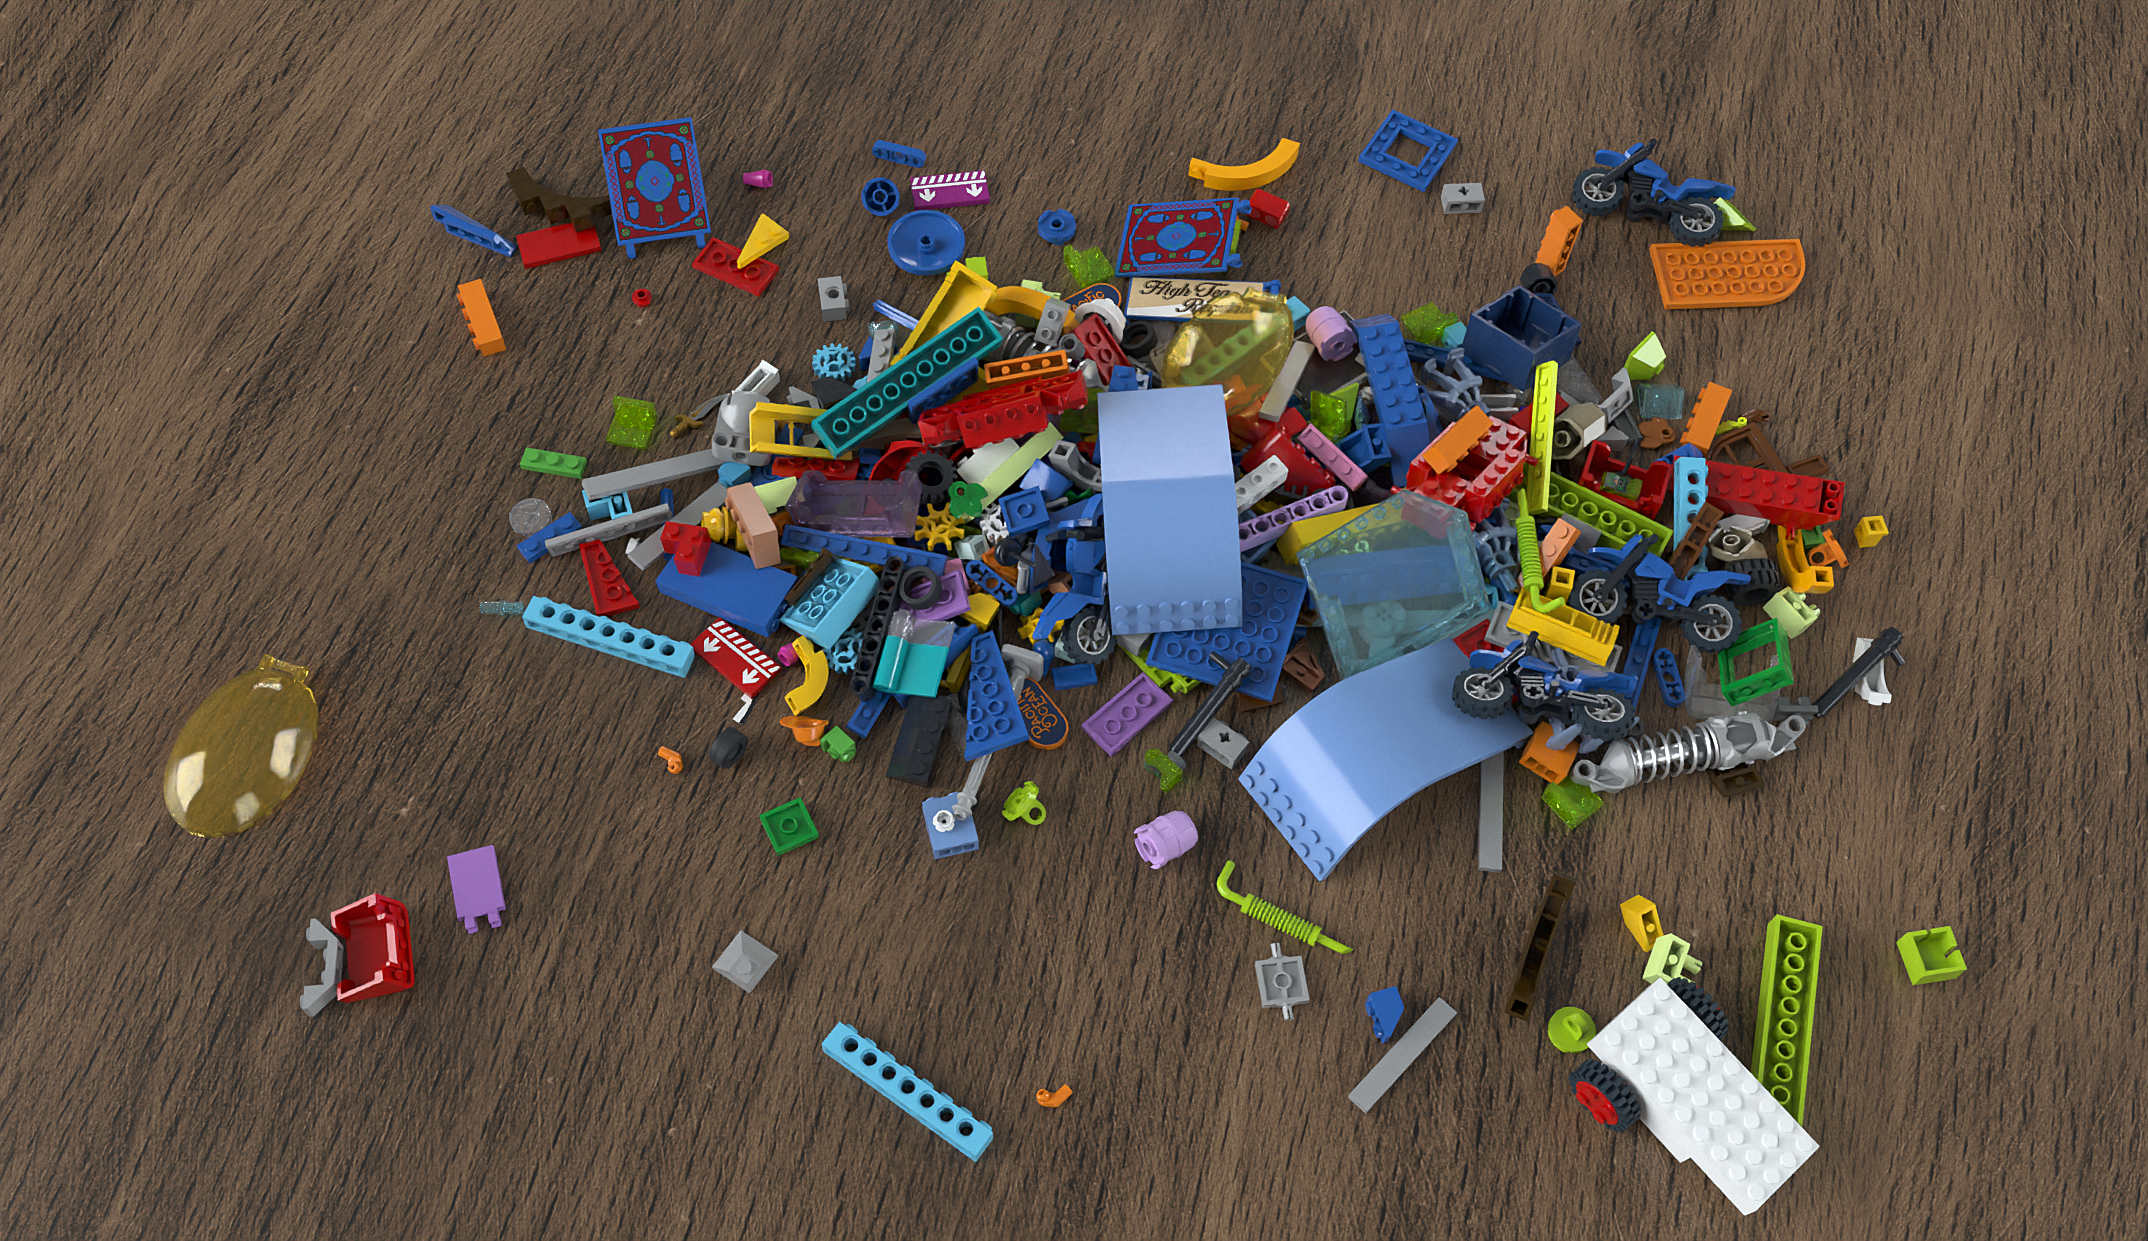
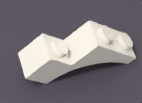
(1873, 685)

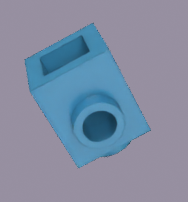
(733, 474)

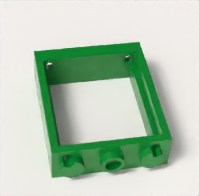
(1761, 682)

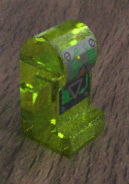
(1621, 485)
(1160, 765)

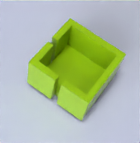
(1927, 959)

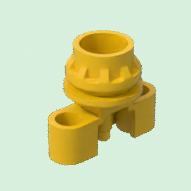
(722, 526)

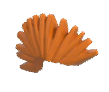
(1009, 574)

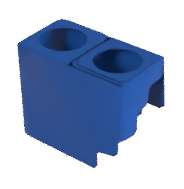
(1050, 481)

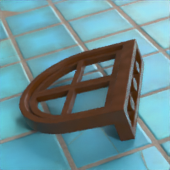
(1758, 441)

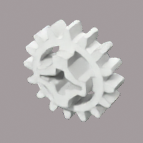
(992, 524)

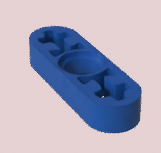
(911, 156)
(991, 574)
(1666, 687)

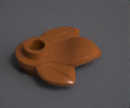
(1656, 433)

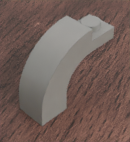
(1070, 463)

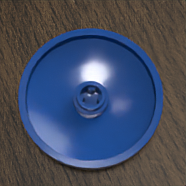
(926, 242)

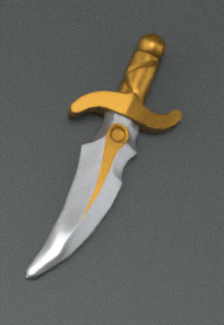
(690, 421)

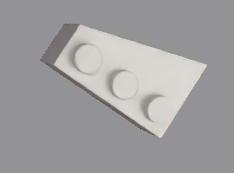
(985, 460)

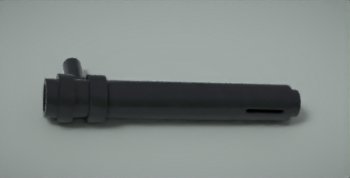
(1879, 649)
(1230, 681)

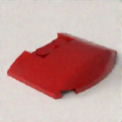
(1251, 428)

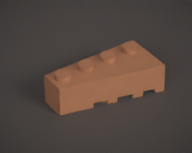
(754, 525)

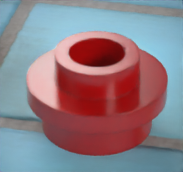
(642, 297)

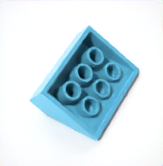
(832, 602)

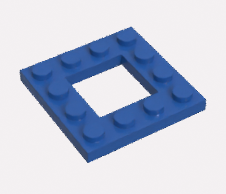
(1418, 177)

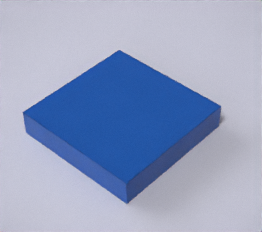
(1024, 511)

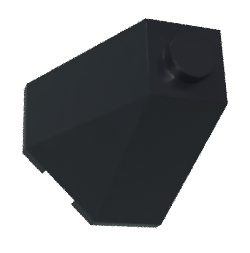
(830, 391)

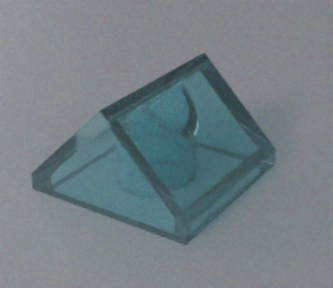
(1660, 400)

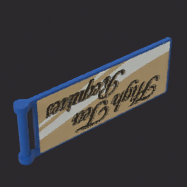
(1178, 297)

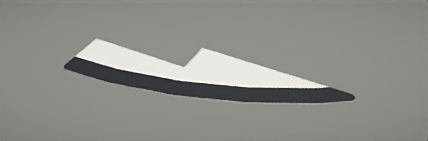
(744, 713)

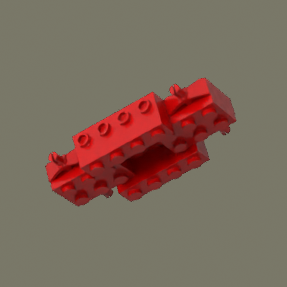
(1004, 411)
(1480, 477)

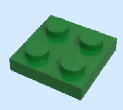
(789, 826)

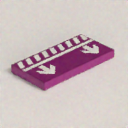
(949, 190)

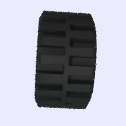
(935, 464)
(1762, 586)

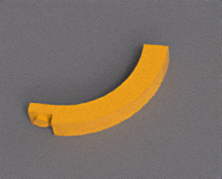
(1246, 176)
(1027, 302)
(1795, 568)

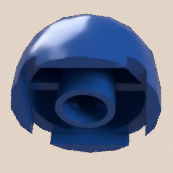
(880, 196)

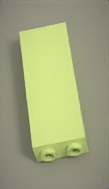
(1017, 465)

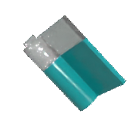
(913, 655)

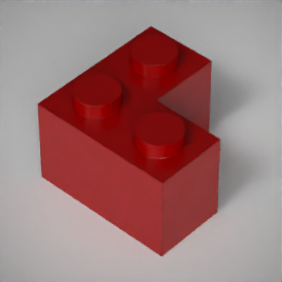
(688, 544)

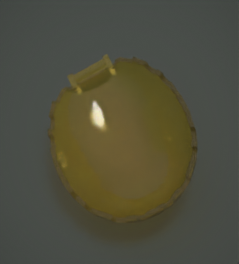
(1233, 345)
(241, 750)

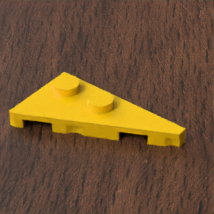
(763, 238)

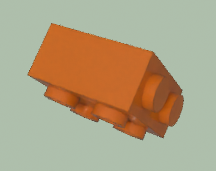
(1547, 762)

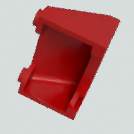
(376, 948)

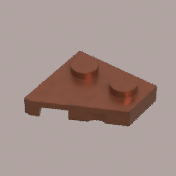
(1303, 667)

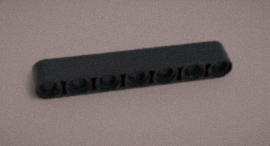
(877, 619)

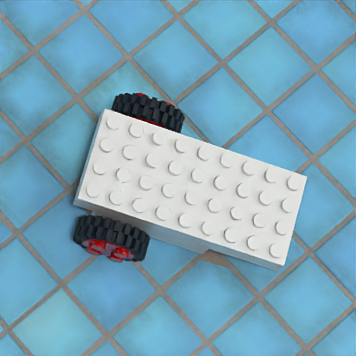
(1691, 1092)

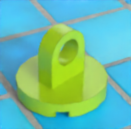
(1021, 803)
(1571, 1030)

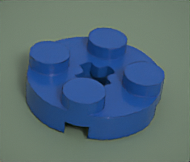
(1056, 235)

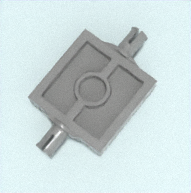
(1282, 982)

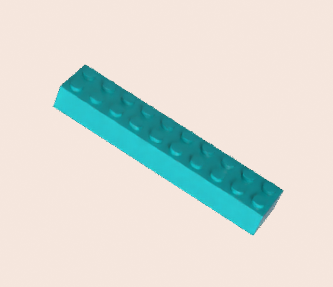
(888, 393)

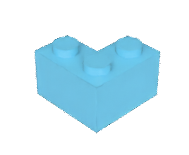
(612, 505)

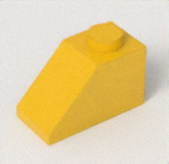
(982, 610)
(1642, 921)

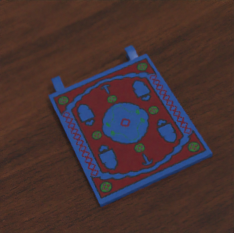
(654, 182)
(1179, 237)

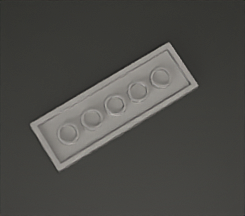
(1502, 636)

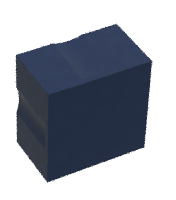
(1518, 335)

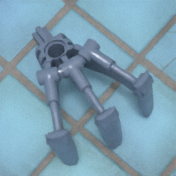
(1461, 395)
(1495, 553)
(1562, 736)

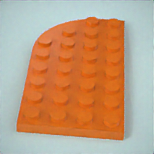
(1727, 273)

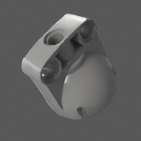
(733, 430)

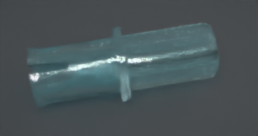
(502, 608)

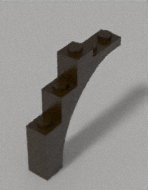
(557, 207)
(1534, 954)

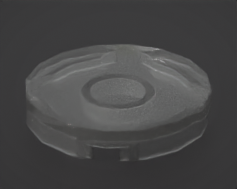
(530, 516)

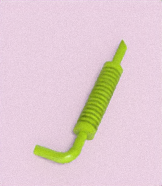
(1530, 557)
(1275, 916)

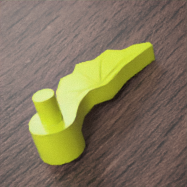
(1729, 425)

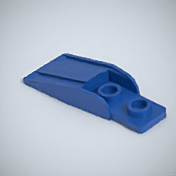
(763, 474)

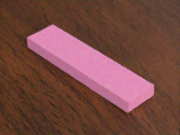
(1332, 457)

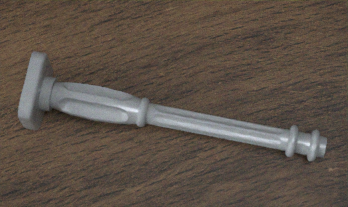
(1019, 665)

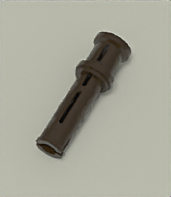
(816, 570)

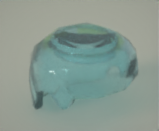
(882, 325)

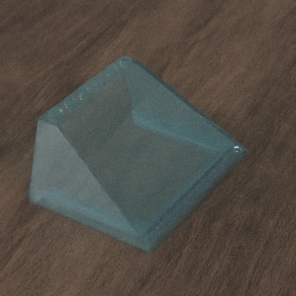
(1394, 581)

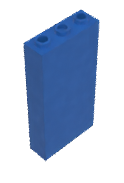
(732, 589)

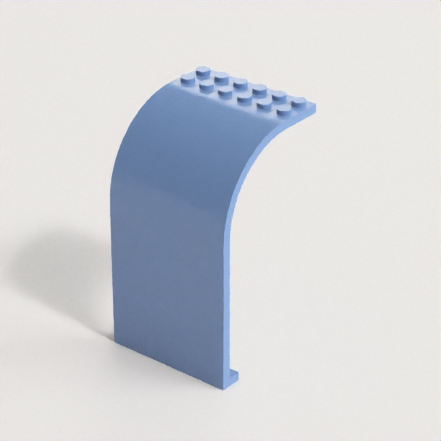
(1169, 510)
(1369, 750)

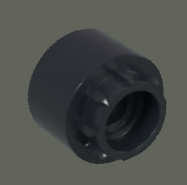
(1539, 279)

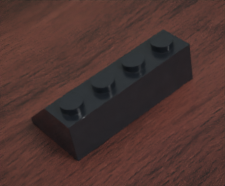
(920, 740)

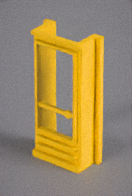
(763, 430)
(1565, 628)

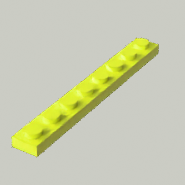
(1542, 437)

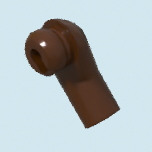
(1757, 415)

